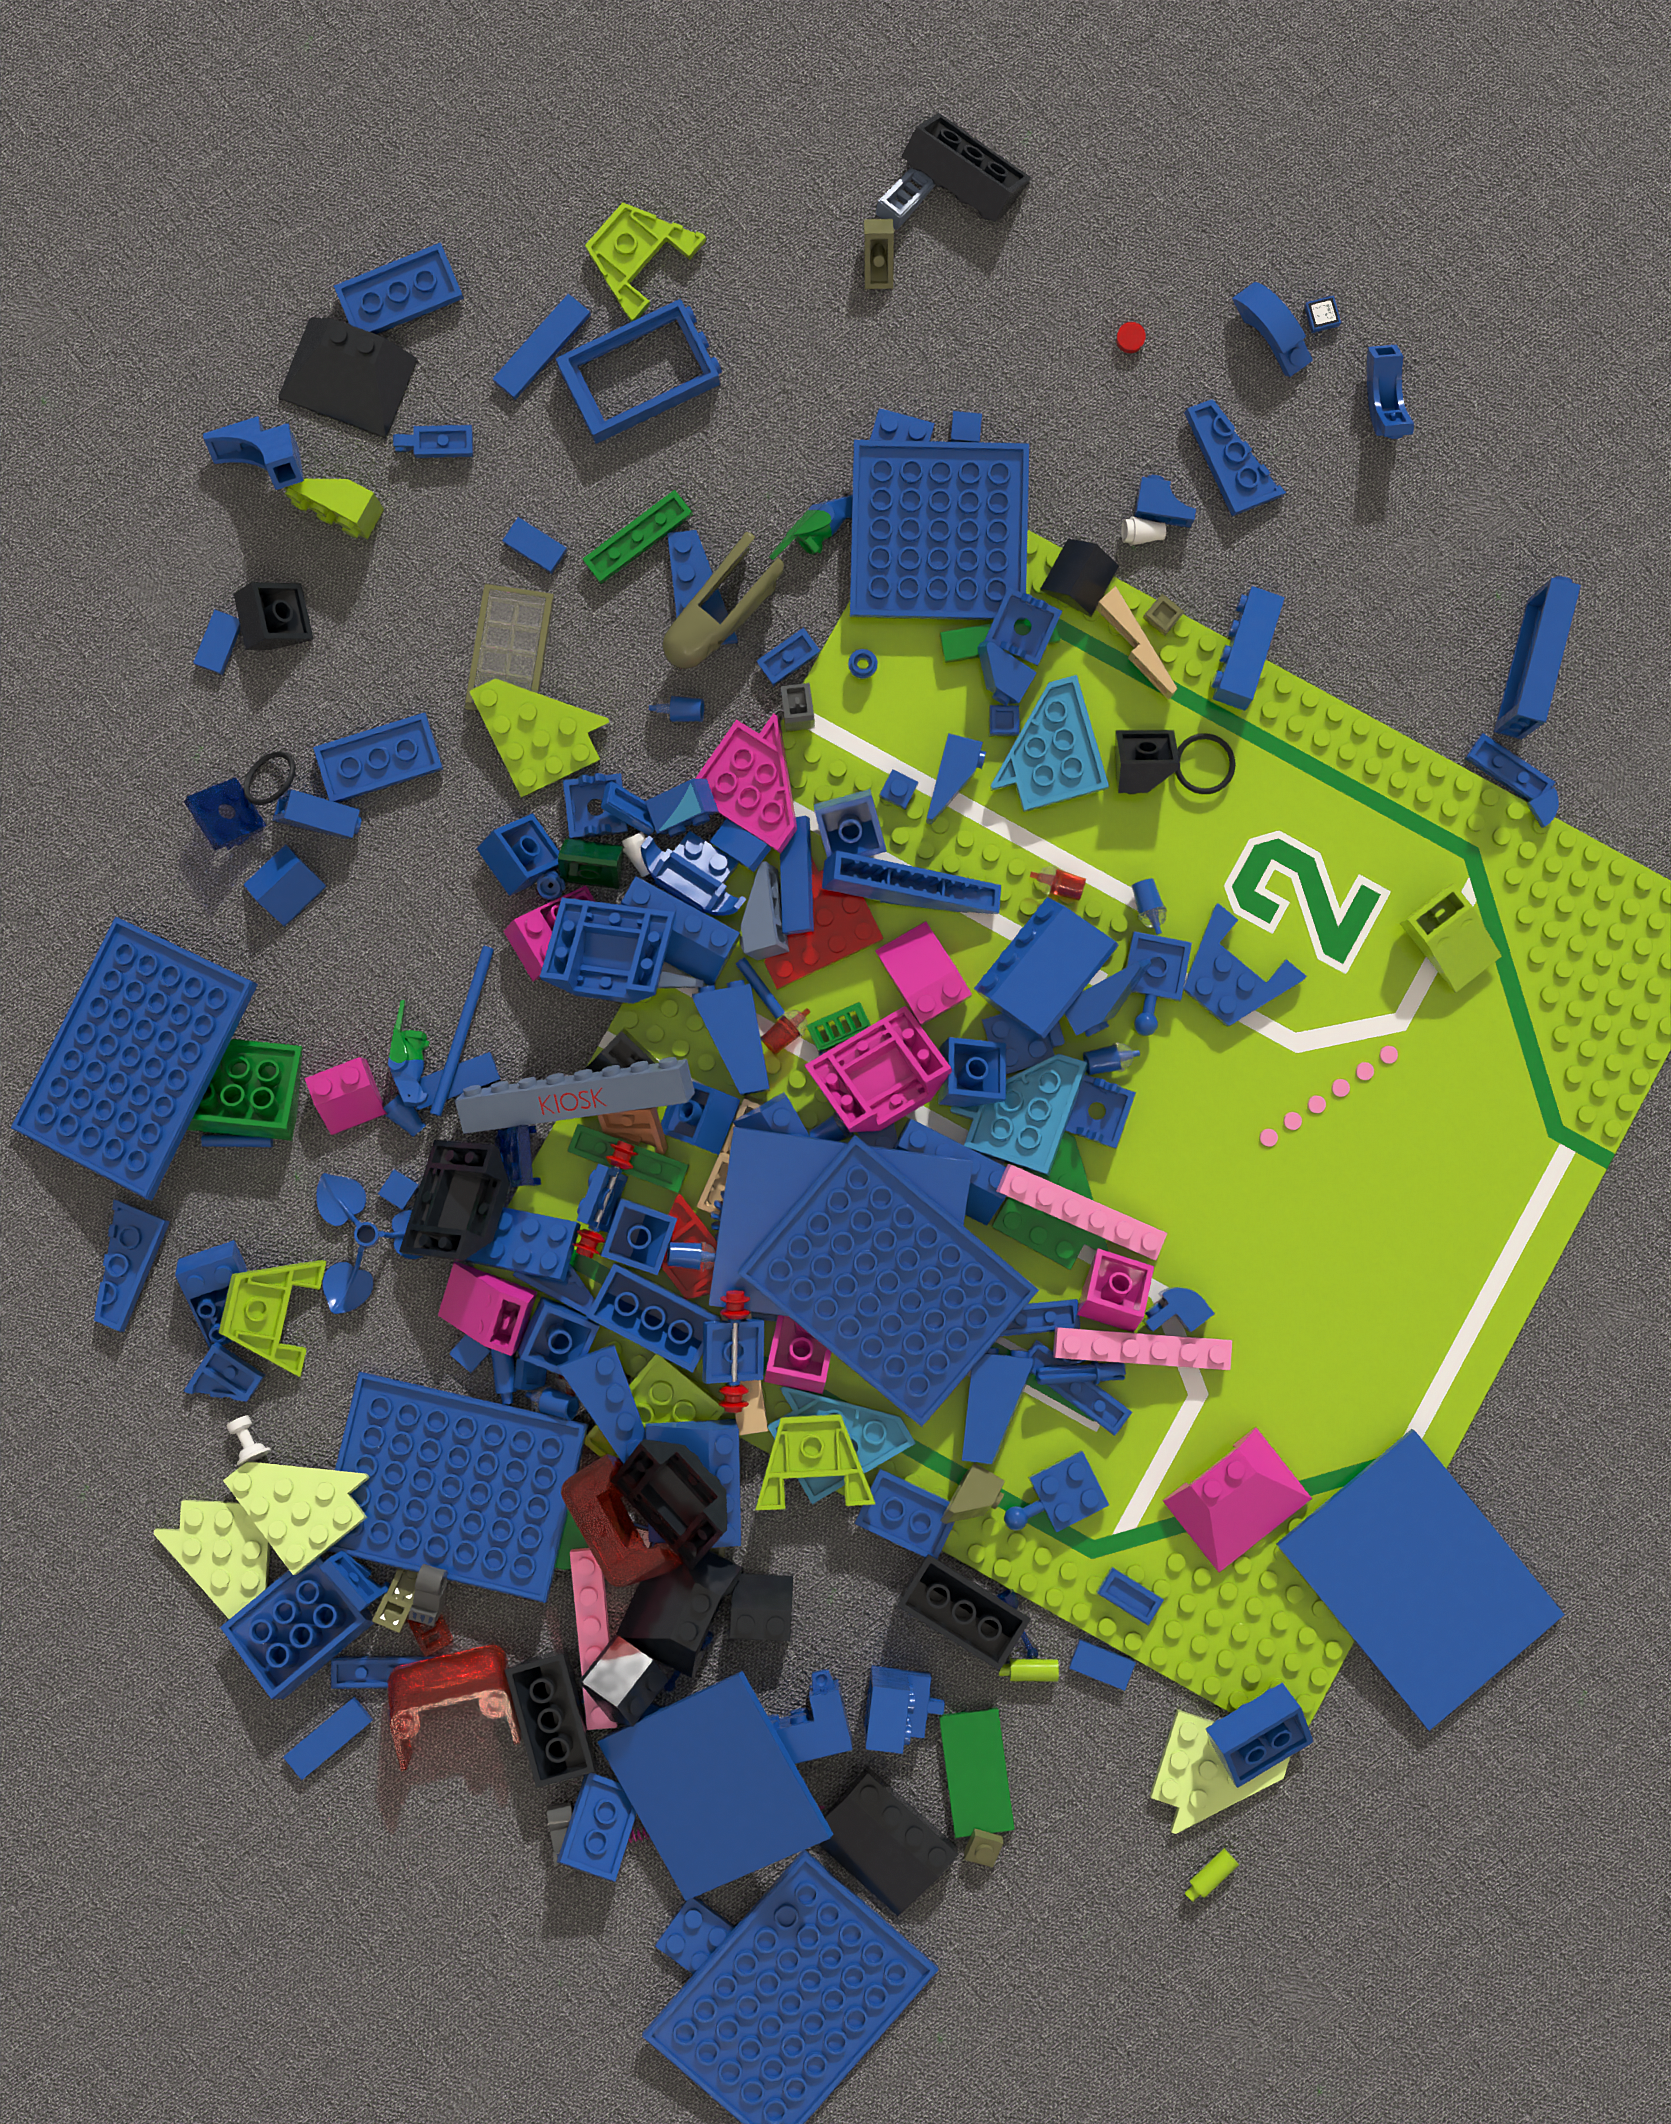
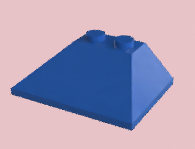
(607, 950)

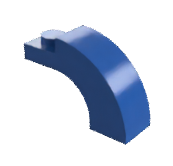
(1276, 324)

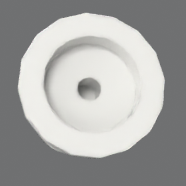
(251, 1451)

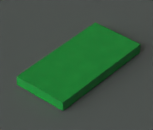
(976, 1772)

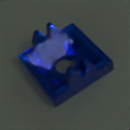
(220, 830)
(516, 1155)

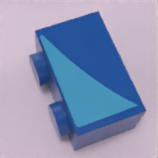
(681, 807)

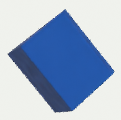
(284, 885)

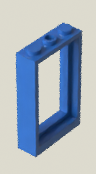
(570, 361)
(1537, 658)

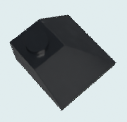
(1144, 759)

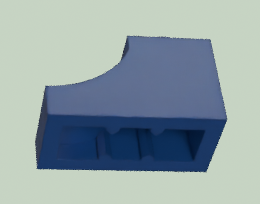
(1159, 504)

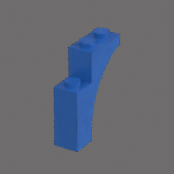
(269, 449)

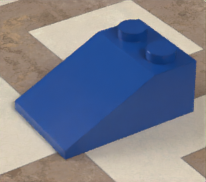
(1103, 1000)

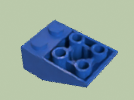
(205, 1284)

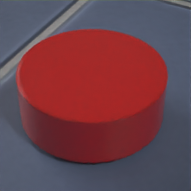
(1130, 337)

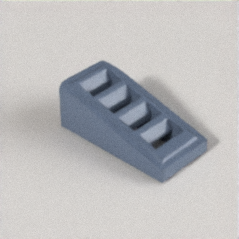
(890, 208)

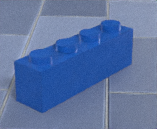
(1248, 647)

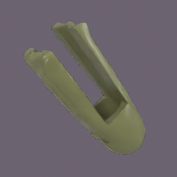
(698, 634)

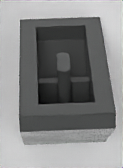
(797, 707)

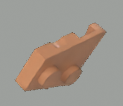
(635, 1127)

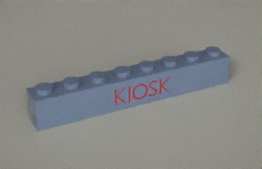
(575, 1095)

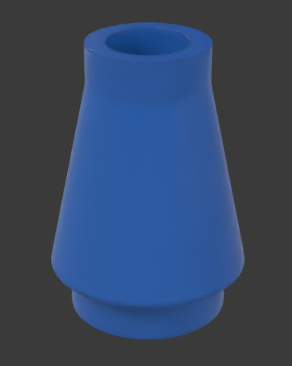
(404, 1116)

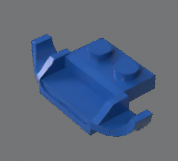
(693, 874)

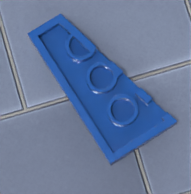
(1235, 469)
(131, 1252)

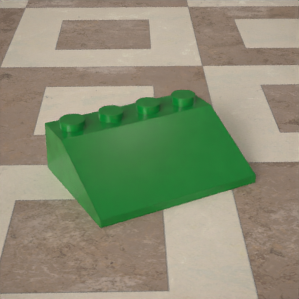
(252, 1091)

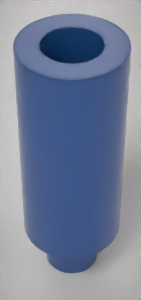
(503, 1375)

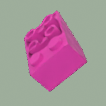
(533, 931)
(487, 1307)

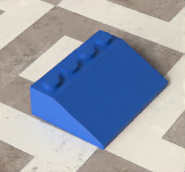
(1045, 967)
(718, 1450)
(294, 1629)

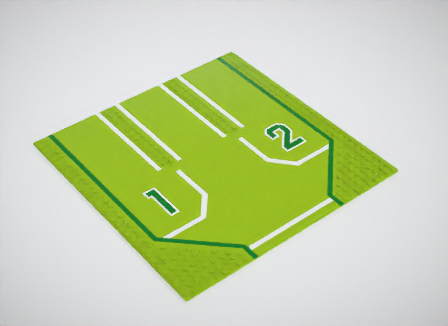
(1352, 1262)

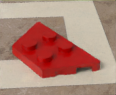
(689, 1230)

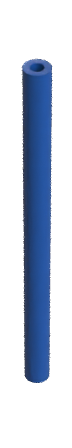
(461, 1031)

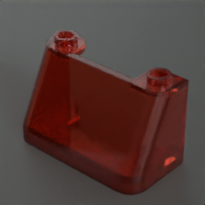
(610, 1530)

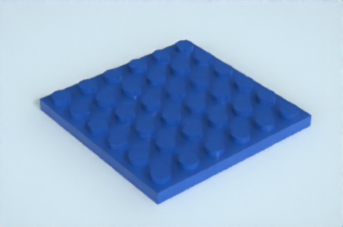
(937, 528)

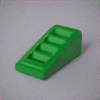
(817, 1038)

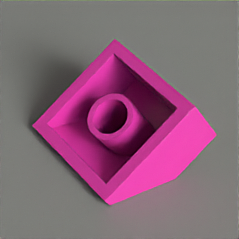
(346, 1095)
(1116, 1290)

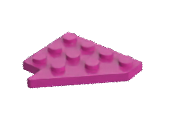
(753, 782)

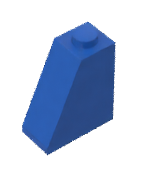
(317, 814)

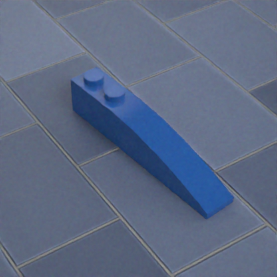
(908, 884)

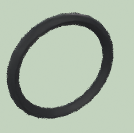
(1224, 783)
(282, 790)

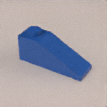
(955, 771)

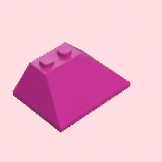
(881, 1073)
(1237, 1500)

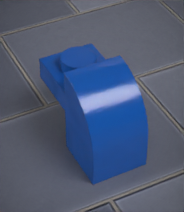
(1181, 1302)

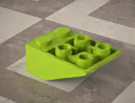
(338, 502)
(1452, 937)

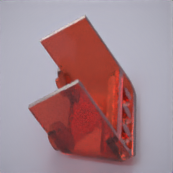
(444, 1682)

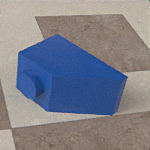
(1004, 673)

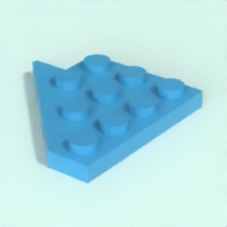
(1055, 751)
(1031, 1119)
(872, 1432)

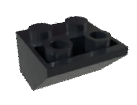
(621, 1051)

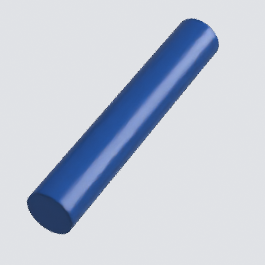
(760, 988)
(235, 1141)

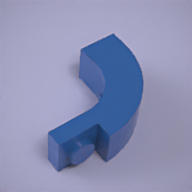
(1385, 392)

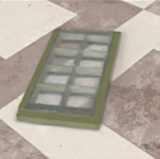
(510, 638)

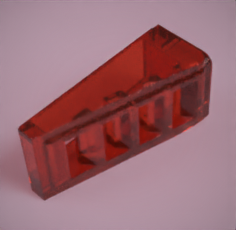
(421, 1637)

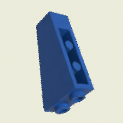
(735, 1031)
(993, 1398)

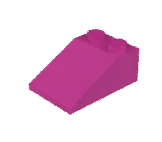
(923, 973)
(797, 1358)

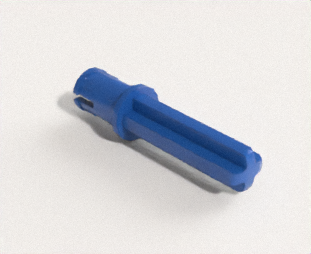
(1081, 1373)

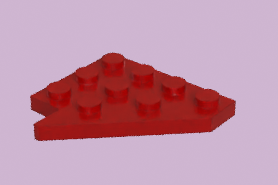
(840, 929)

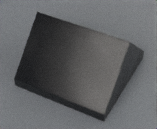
(1080, 575)

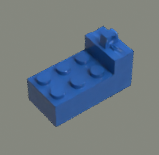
(897, 1708)
(818, 1731)

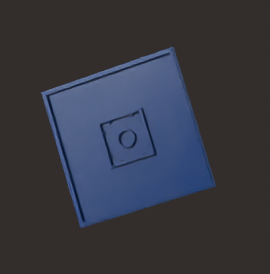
(715, 1787)

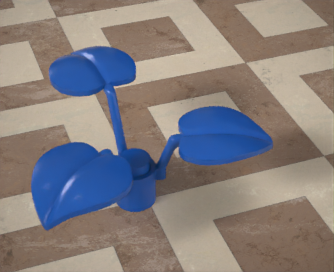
(337, 1202)

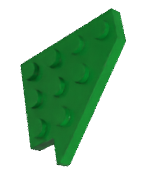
(1046, 1233)

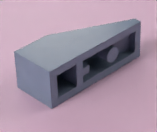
(763, 917)

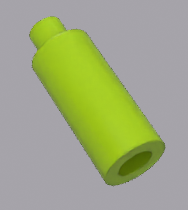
(1031, 1670)
(1211, 1875)

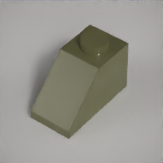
(878, 253)
(974, 1495)

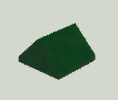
(591, 863)

